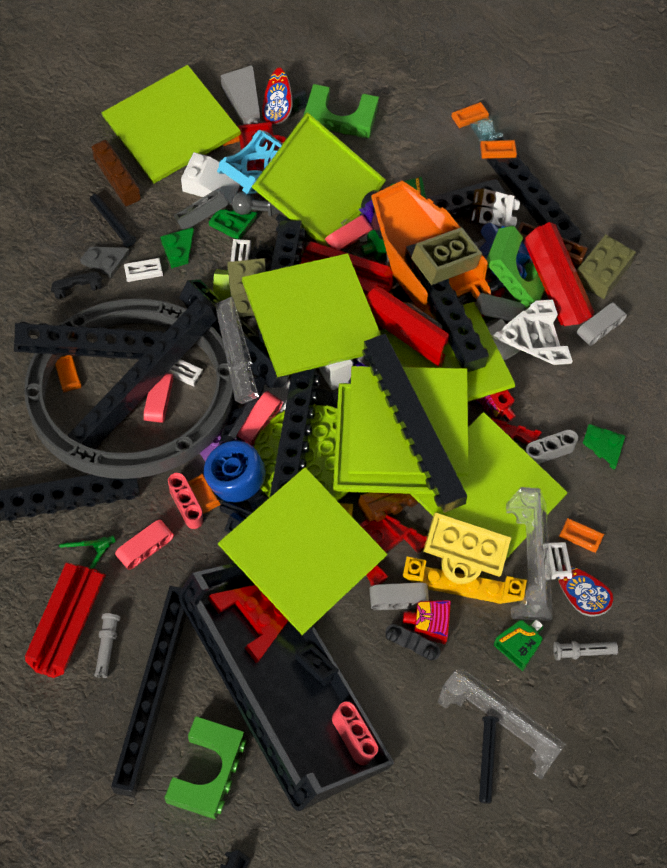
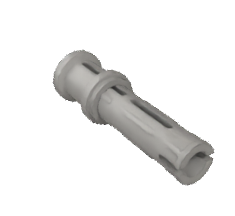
(107, 636)
(576, 650)

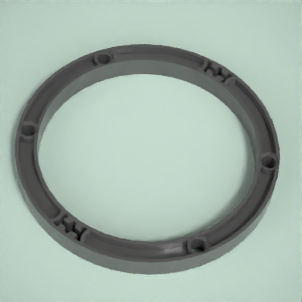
(138, 463)

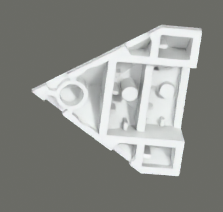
(535, 333)

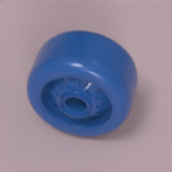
(234, 471)

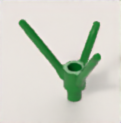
(99, 545)

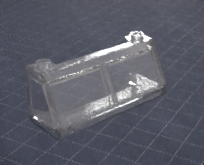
(531, 509)
(465, 686)

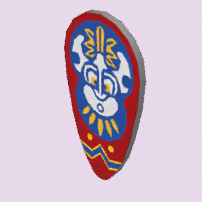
(277, 98)
(586, 593)

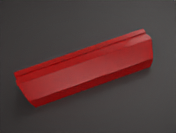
(369, 273)
(558, 275)
(408, 325)
(63, 619)

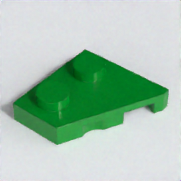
(232, 223)
(178, 247)
(604, 443)

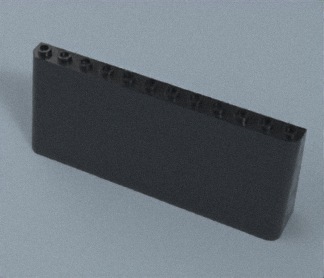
(278, 696)

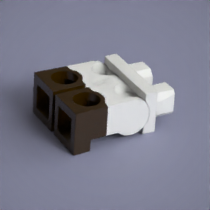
(500, 211)

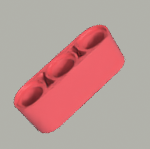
(349, 233)
(158, 400)
(259, 417)
(184, 492)
(144, 544)
(353, 742)

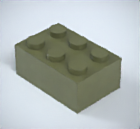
(446, 255)
(605, 266)
(236, 271)

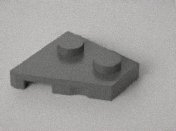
(104, 259)

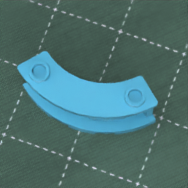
(236, 165)

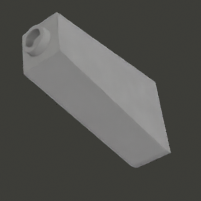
(242, 94)

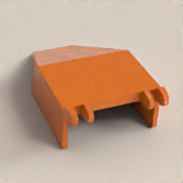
(410, 219)

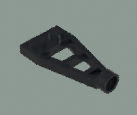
(231, 430)

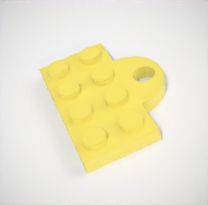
(466, 548)

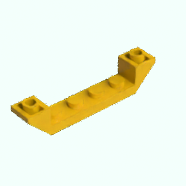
(483, 589)

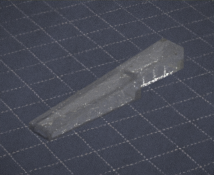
(236, 352)

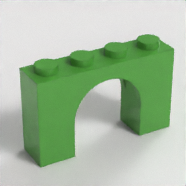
(356, 124)
(503, 263)
(208, 798)

